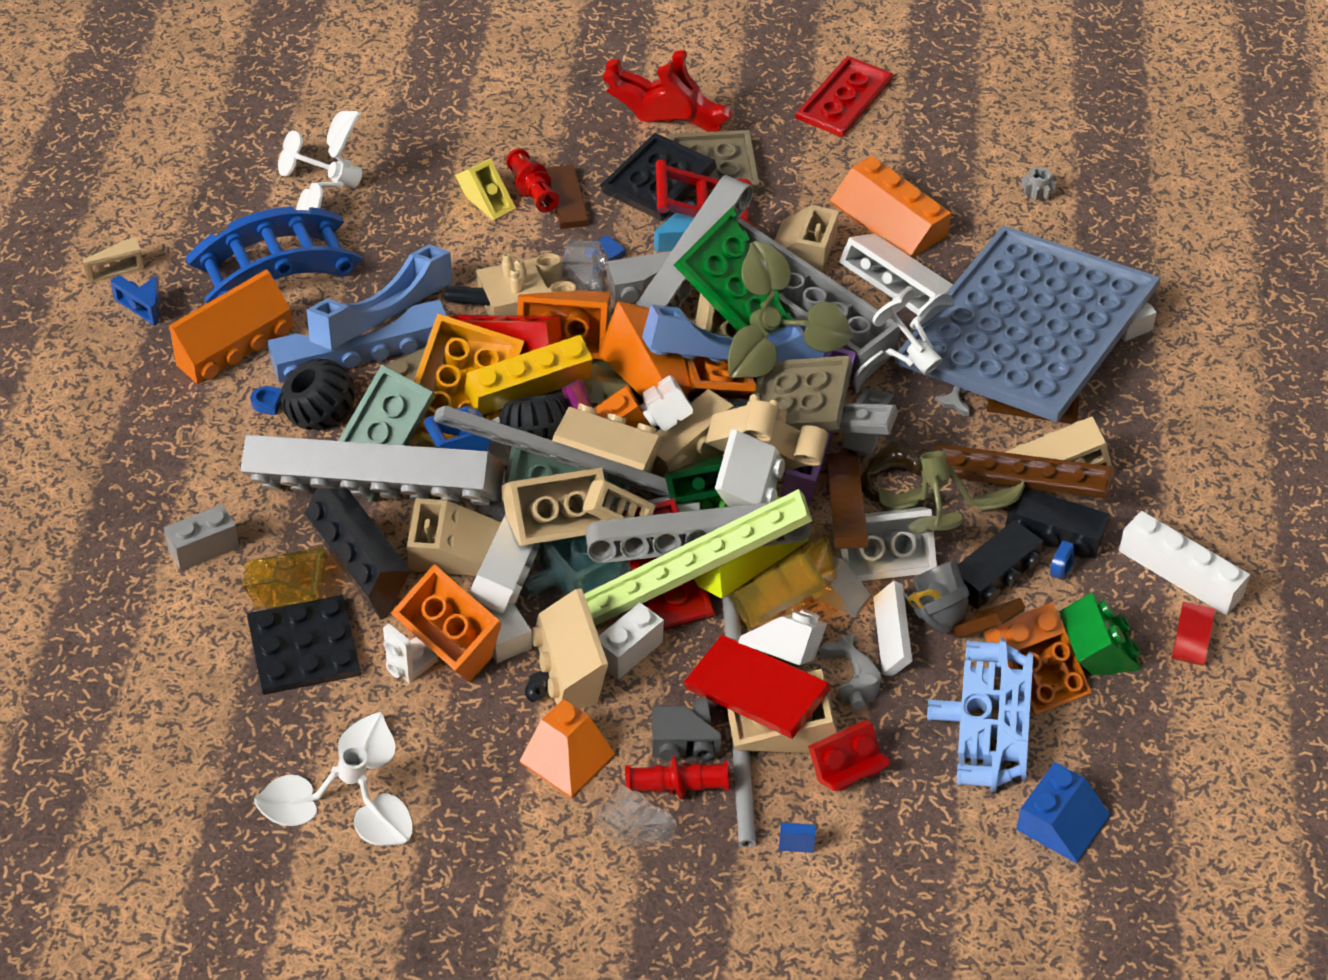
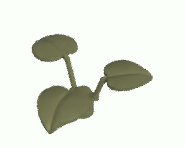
(750, 351)
(936, 474)

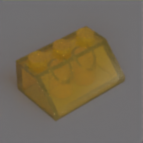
(786, 584)

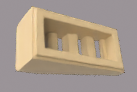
(129, 257)
(601, 497)

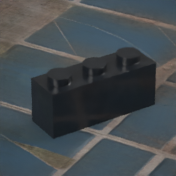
(1060, 521)
(1000, 563)

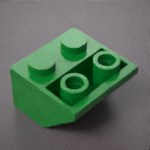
(1100, 637)

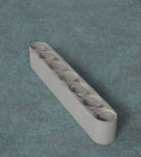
(669, 285)
(679, 526)

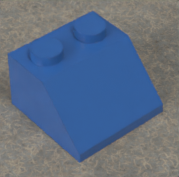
(1063, 813)

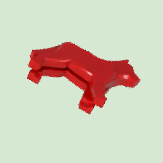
(668, 98)

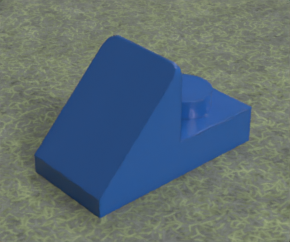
(140, 300)

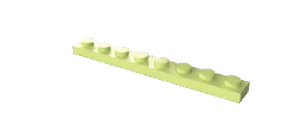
(698, 557)

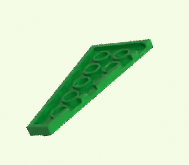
(716, 272)

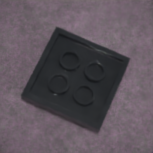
(636, 177)
(303, 644)

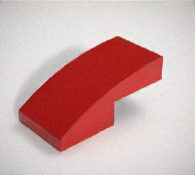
(1193, 633)

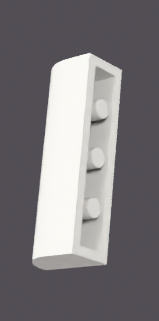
(891, 269)

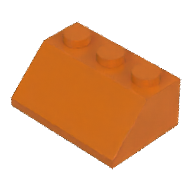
(450, 622)

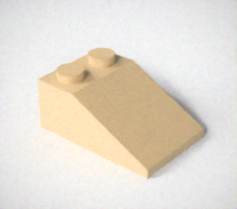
(753, 736)

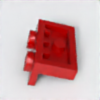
(848, 756)

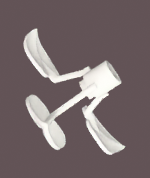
(341, 172)
(920, 353)
(361, 746)

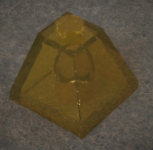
(284, 577)

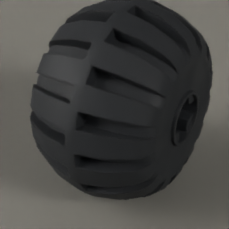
(317, 394)
(535, 414)

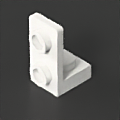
(406, 657)

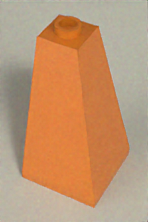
(630, 356)

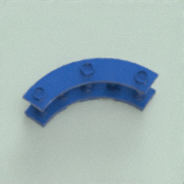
(266, 227)

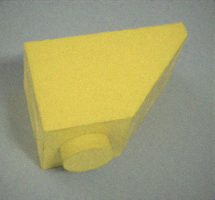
(486, 189)

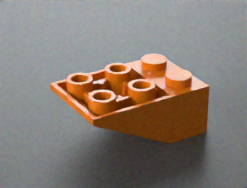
(1056, 672)

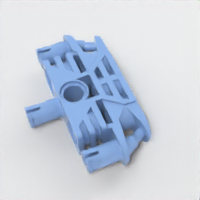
(1013, 717)

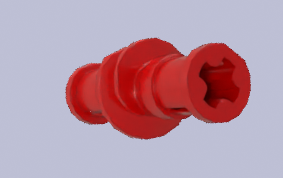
(532, 180)
(678, 778)

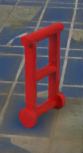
(702, 184)

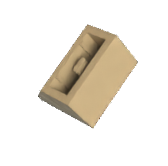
(810, 234)

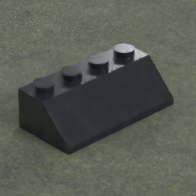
(358, 547)

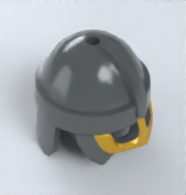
(940, 596)

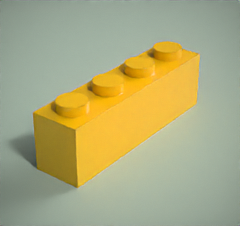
(529, 374)

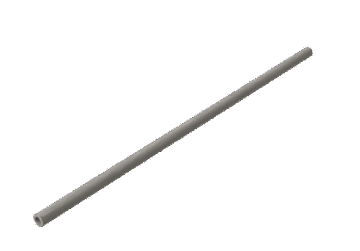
(741, 759)

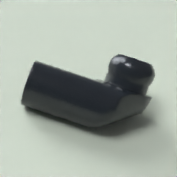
(537, 683)

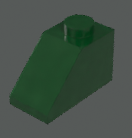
(694, 480)

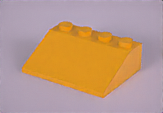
(453, 352)

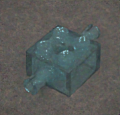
(571, 568)

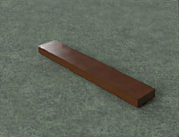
(1035, 471)
(846, 501)

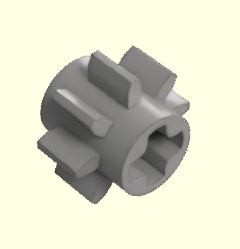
(1039, 184)

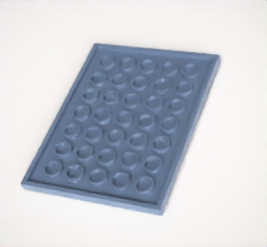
(1033, 321)

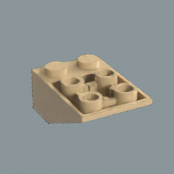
(448, 537)

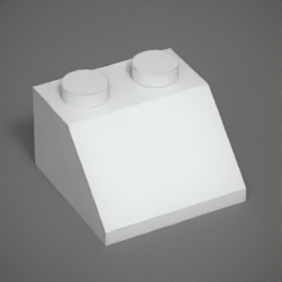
(749, 471)
(789, 637)

